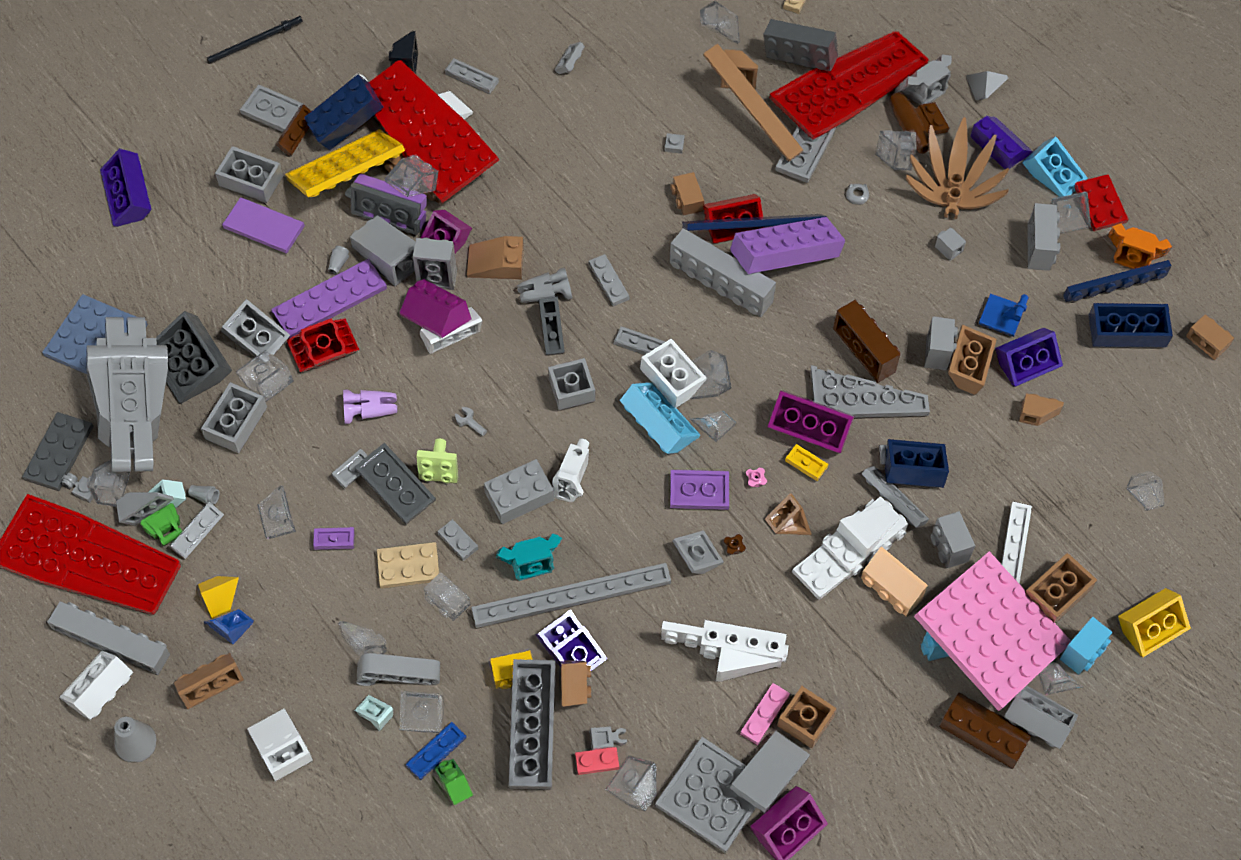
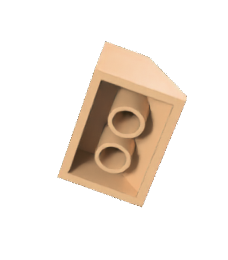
(894, 582)

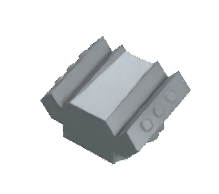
(927, 82)

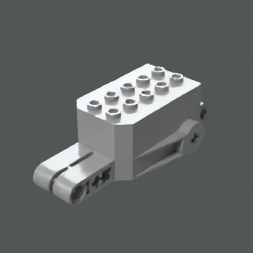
(128, 391)

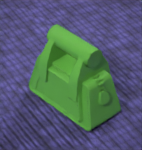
(161, 523)

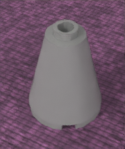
(133, 740)

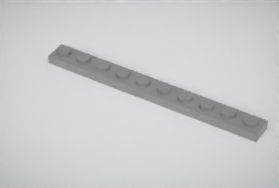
(571, 595)

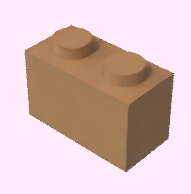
(688, 193)
(1210, 337)

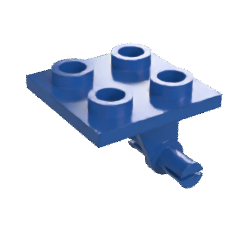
(1003, 314)

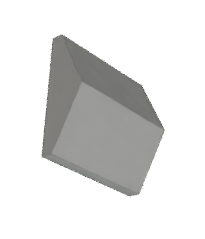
(698, 552)

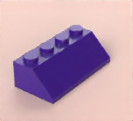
(125, 188)

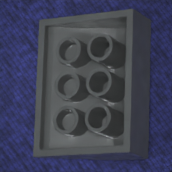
(192, 357)

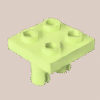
(437, 464)

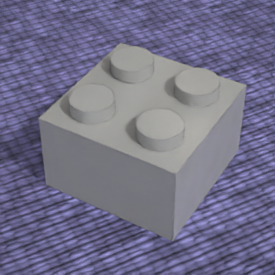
(940, 343)
(571, 384)
(952, 540)

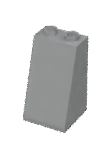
(386, 249)

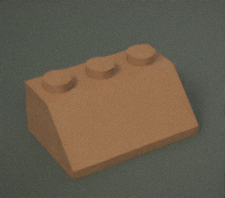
(971, 359)
(208, 680)

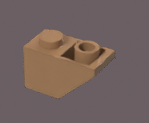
(1039, 409)

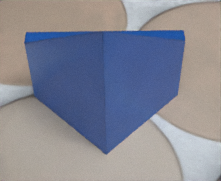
(231, 625)

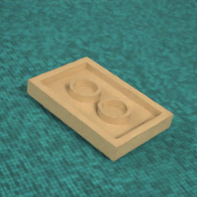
(407, 565)

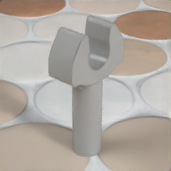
(468, 420)

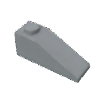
(137, 506)

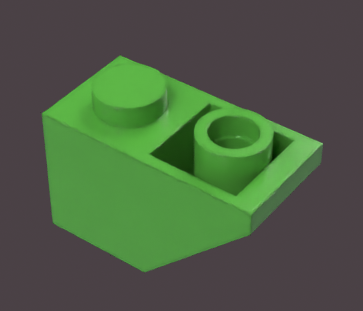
(453, 781)

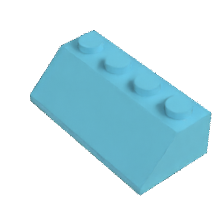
(659, 417)

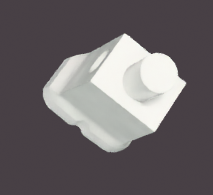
(568, 478)

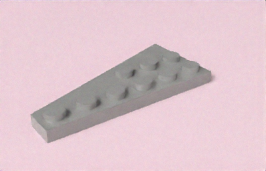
(864, 397)

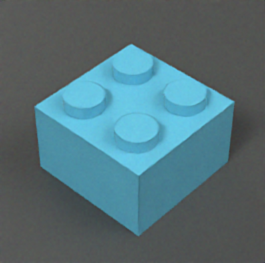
(1087, 646)

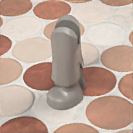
(542, 287)

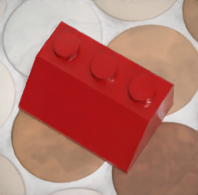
(739, 207)

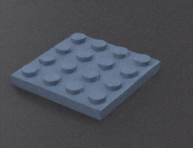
(80, 329)

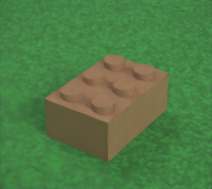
(1061, 587)

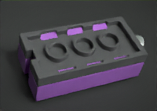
(376, 197)

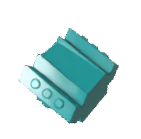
(530, 556)

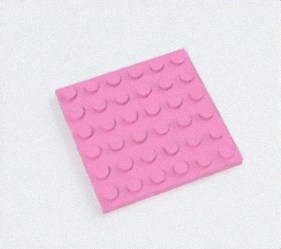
(993, 630)

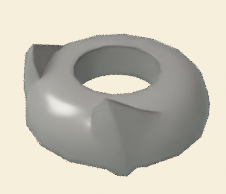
(858, 200)

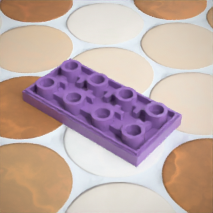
(263, 225)

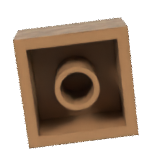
(806, 717)

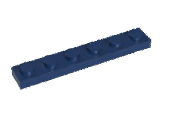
(1115, 281)

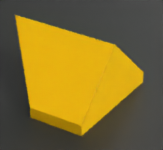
(218, 594)

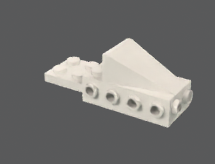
(851, 547)
(739, 648)

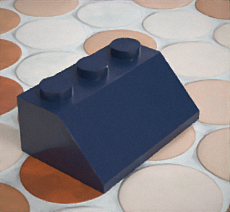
(916, 463)

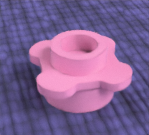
(752, 481)

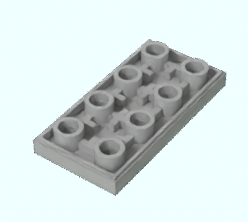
(769, 771)

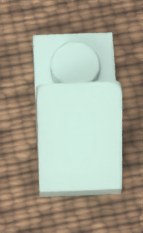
(375, 711)

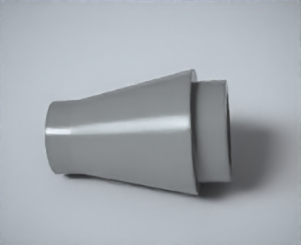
(338, 258)
(204, 493)

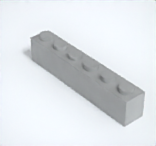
(108, 637)

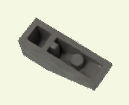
(551, 325)

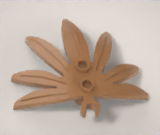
(955, 191)

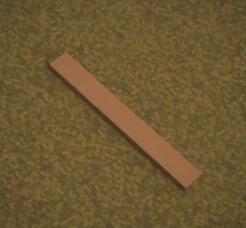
(753, 102)

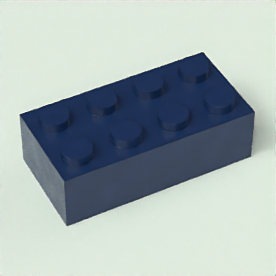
(343, 112)
(1130, 325)

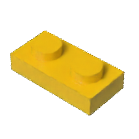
(806, 462)

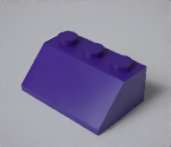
(1007, 148)
(1029, 356)

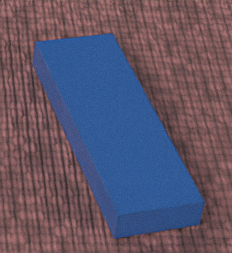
(436, 751)

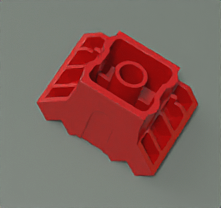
(322, 343)

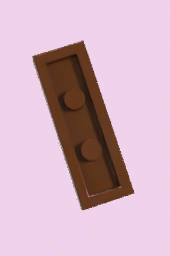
(294, 131)

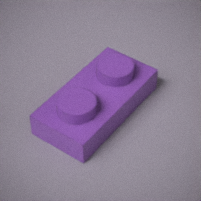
(334, 538)

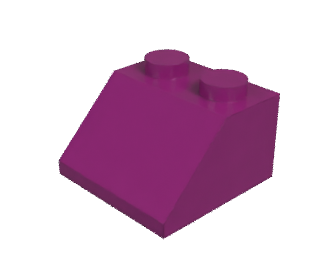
(446, 226)

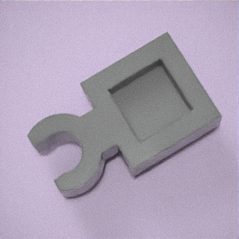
(604, 738)

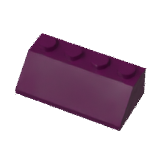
(434, 308)

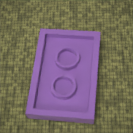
(699, 489)

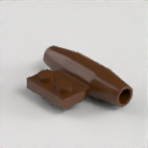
(918, 119)

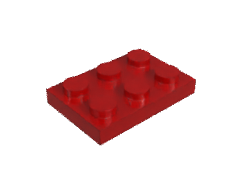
(1103, 201)

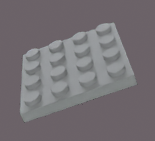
(703, 798)

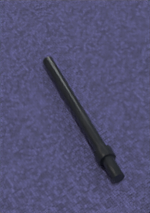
(284, 26)

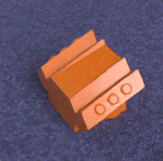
(1136, 247)

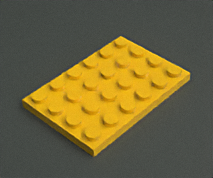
(344, 163)

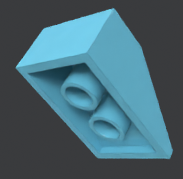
(1054, 167)

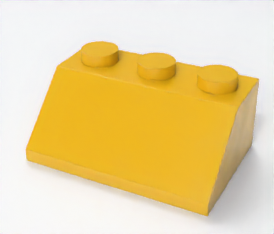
(1155, 621)

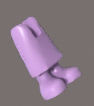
(372, 404)

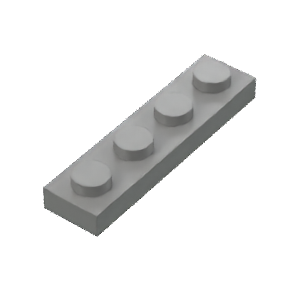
(895, 496)

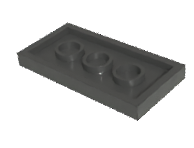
(57, 451)
(395, 483)

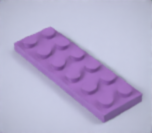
(329, 298)

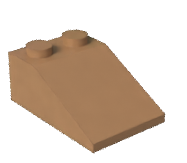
(496, 258)

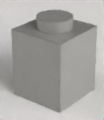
(950, 243)

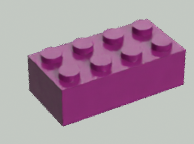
(811, 421)

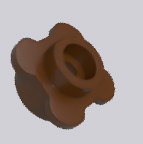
(731, 549)

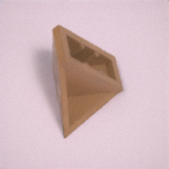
(788, 518)

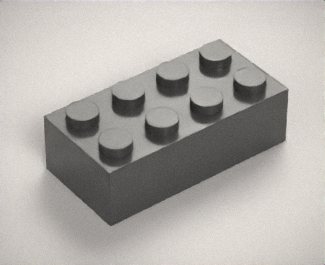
(800, 45)

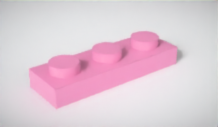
(765, 714)

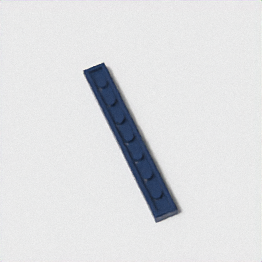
(747, 222)

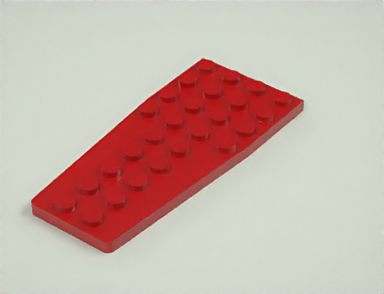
(857, 80)
(430, 129)
(85, 557)

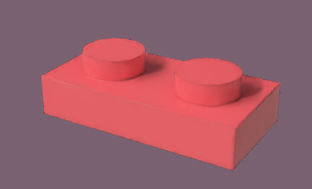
(597, 761)

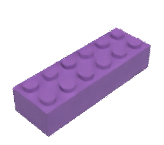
(787, 245)

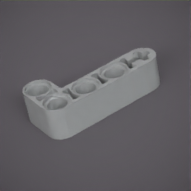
(397, 669)

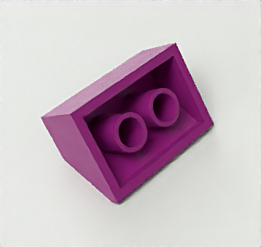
(789, 824)

